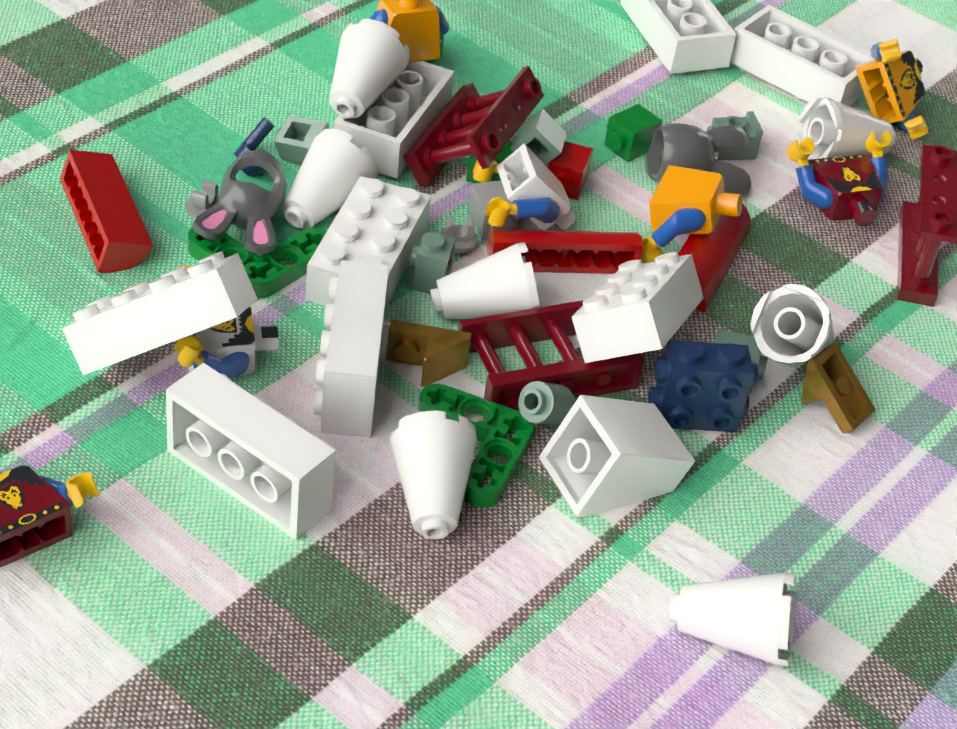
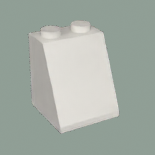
(614, 455)

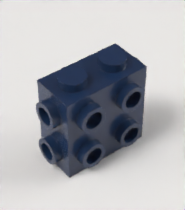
(703, 385)

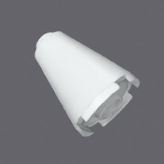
(365, 66)
(840, 129)
(326, 178)
(488, 286)
(792, 324)
(433, 468)
(740, 614)

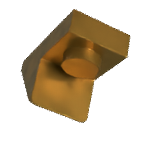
(434, 348)
(834, 382)

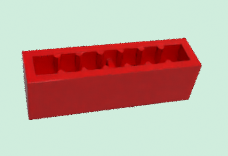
(104, 211)
(570, 250)
(716, 252)

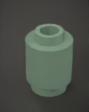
(545, 403)

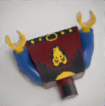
(843, 184)
(37, 510)

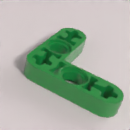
(263, 271)
(492, 432)

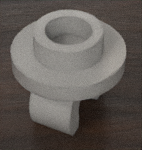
(203, 200)
(465, 235)

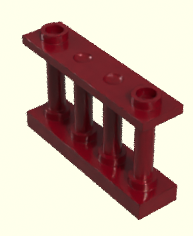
(473, 126)
(926, 225)
(537, 325)

